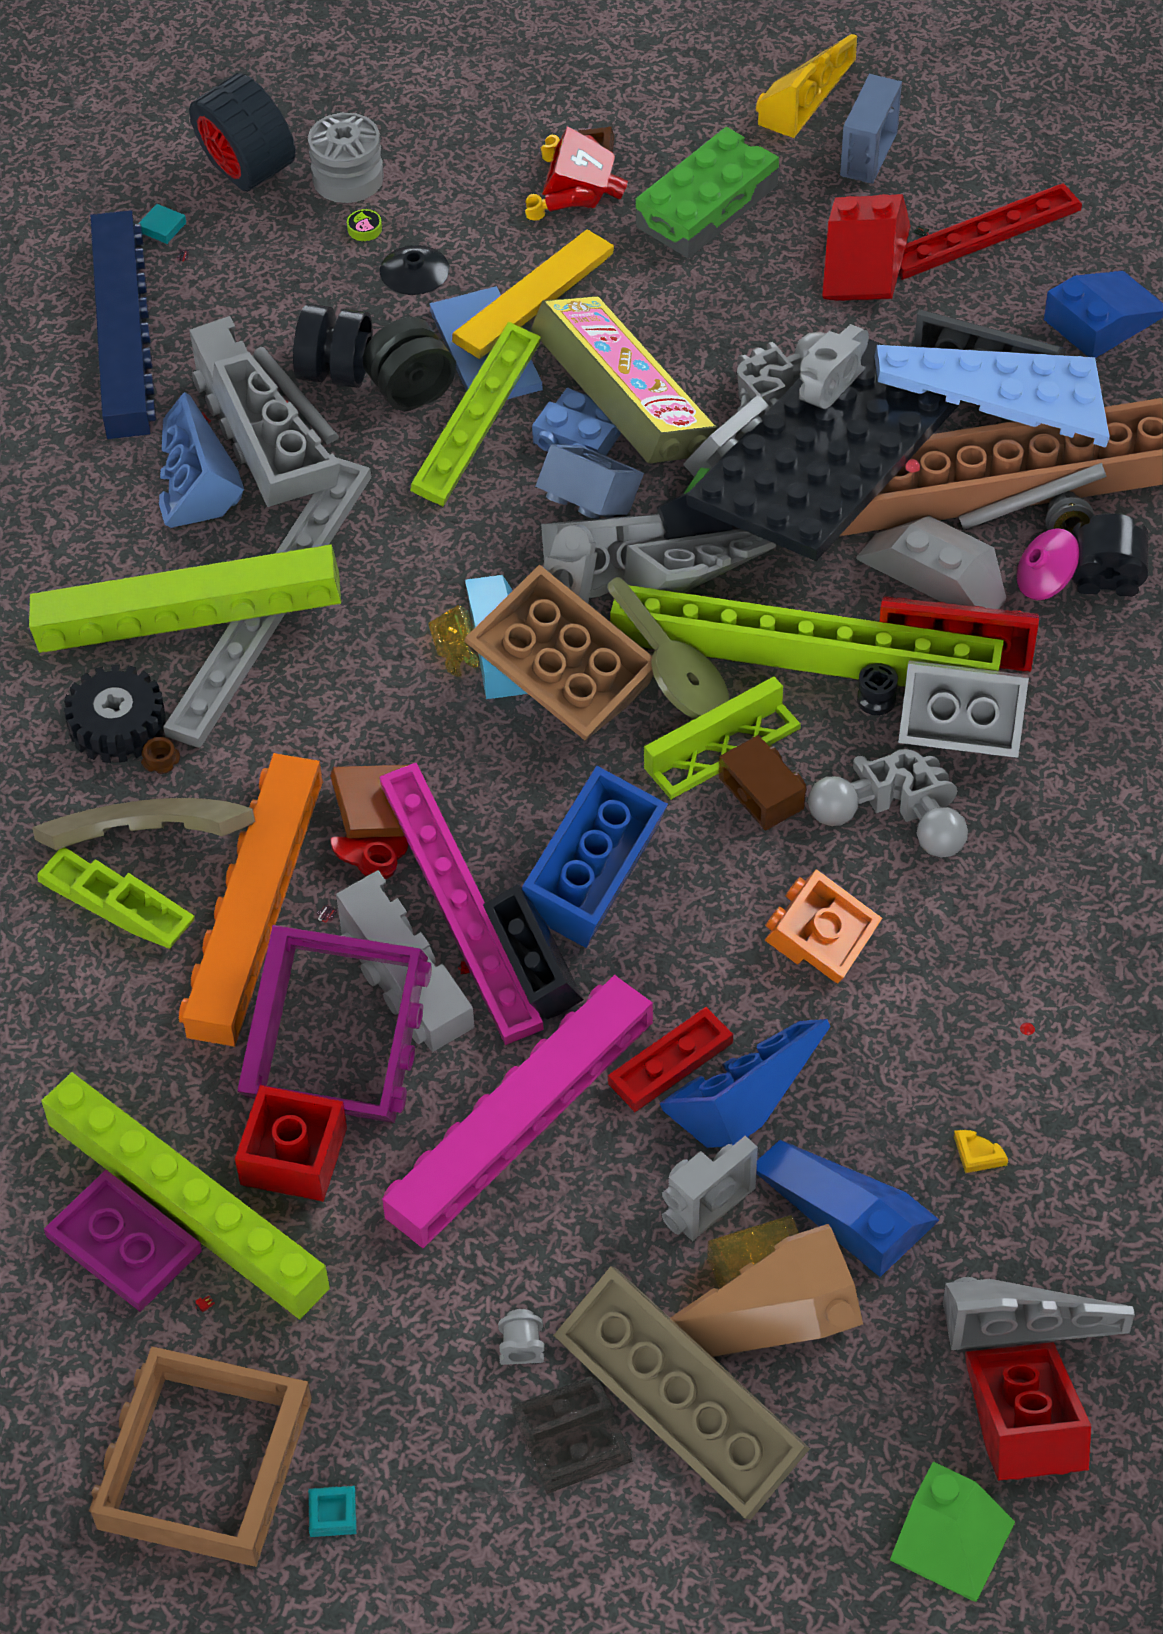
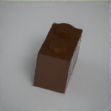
(762, 782)

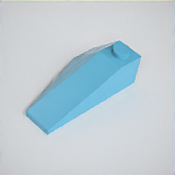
(483, 597)

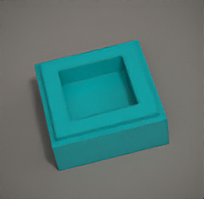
(162, 223)
(332, 1511)

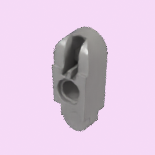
(832, 365)
(574, 552)

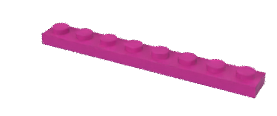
(460, 902)

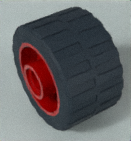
(242, 131)

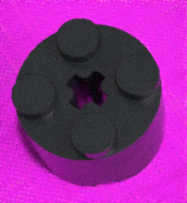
(1111, 555)

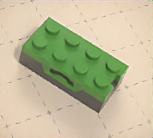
(706, 192)

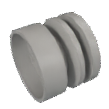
(345, 157)

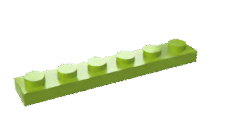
(475, 414)

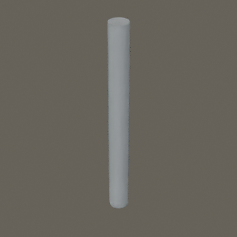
(295, 395)
(1032, 496)

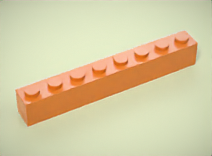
(252, 901)

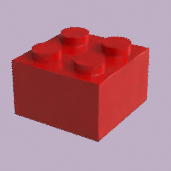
(291, 1143)

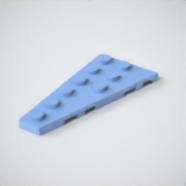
(1005, 384)

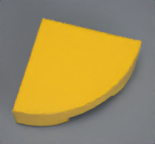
(978, 1152)

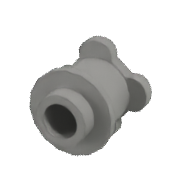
(521, 1338)

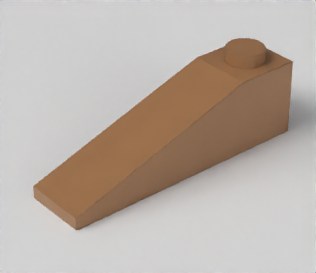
(783, 1299)

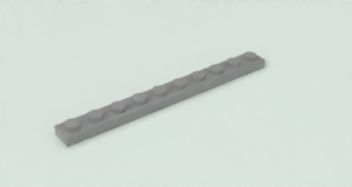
(246, 638)

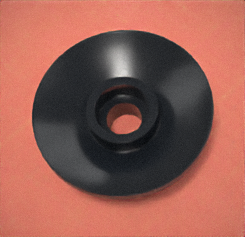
(414, 270)

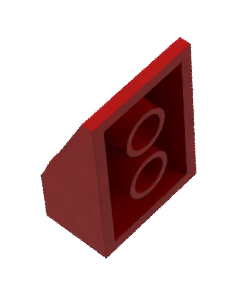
(865, 247)
(1029, 1411)

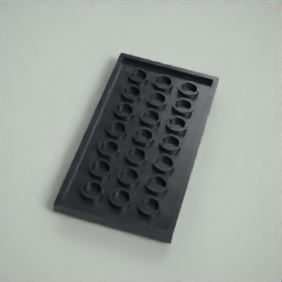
(818, 468)

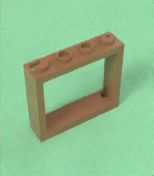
(134, 1419)

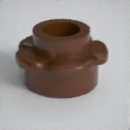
(159, 747)

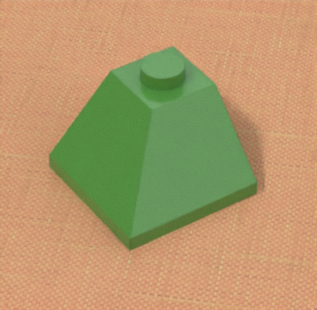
(952, 1533)

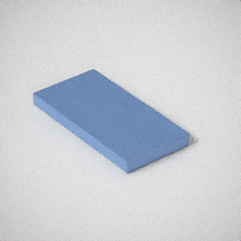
(455, 312)

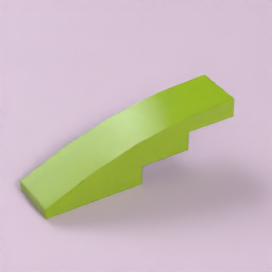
(116, 898)

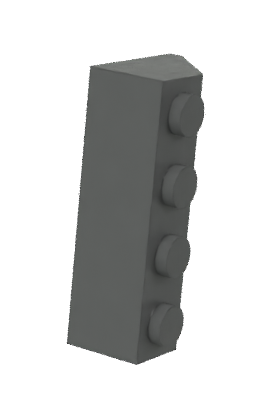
(950, 333)

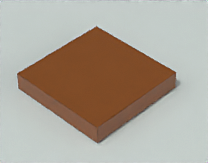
(363, 801)

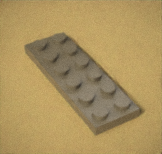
(681, 1393)

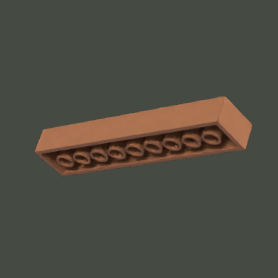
(997, 461)

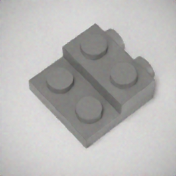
(726, 436)
(707, 1189)

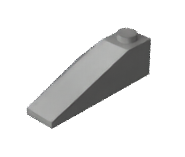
(1011, 1313)

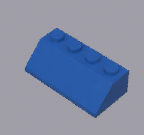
(592, 855)

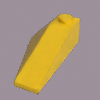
(800, 92)

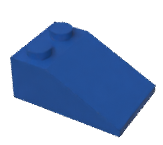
(1100, 310)

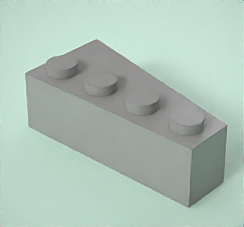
(211, 344)
(273, 439)
(371, 916)

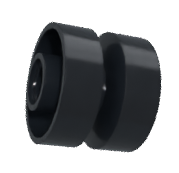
(331, 345)

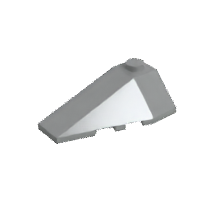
(611, 540)
(691, 560)

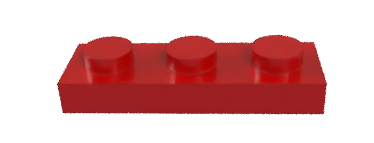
(670, 1059)

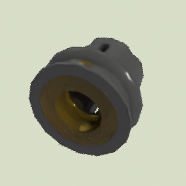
(1070, 508)

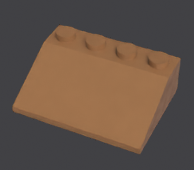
(563, 653)

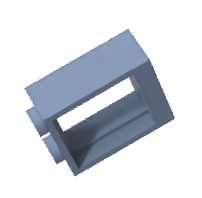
(870, 128)

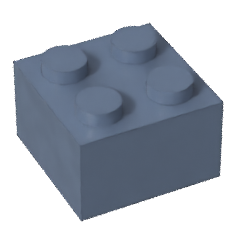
(588, 480)

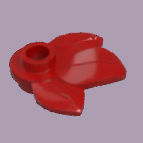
(371, 853)

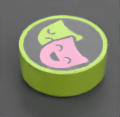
(364, 225)

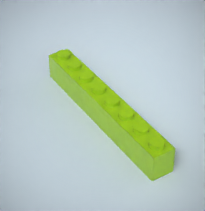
(184, 598)
(186, 1195)

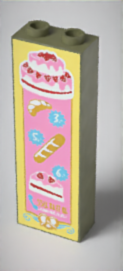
(622, 378)

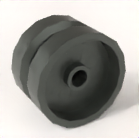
(409, 363)

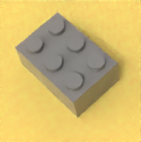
(963, 709)

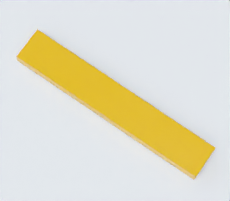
(525, 297)

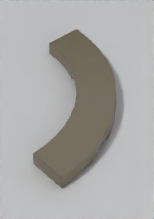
(196, 813)

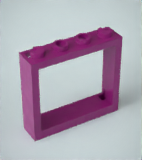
(271, 1001)

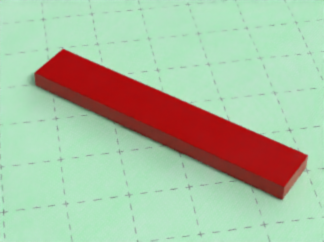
(988, 229)

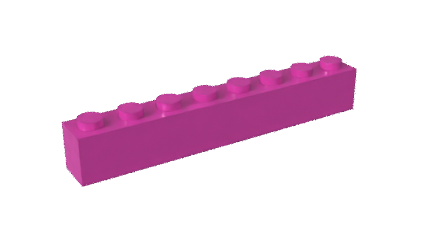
(516, 1111)

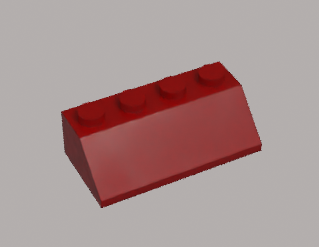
(1014, 627)

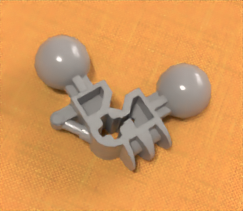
(770, 371)
(903, 776)

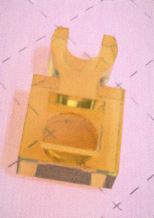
(449, 636)

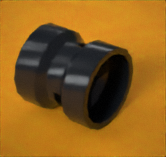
(877, 689)

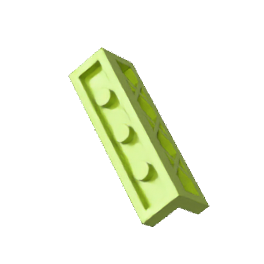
(713, 727)

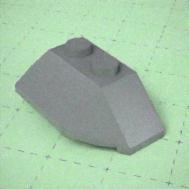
(938, 562)

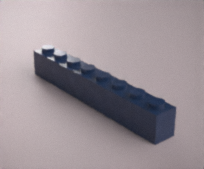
(120, 325)

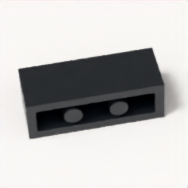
(533, 953)

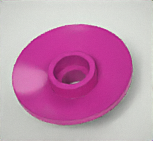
(1048, 564)

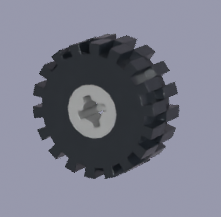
(108, 732)

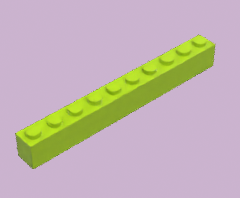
(802, 638)

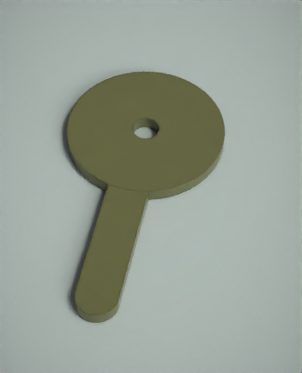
(674, 660)

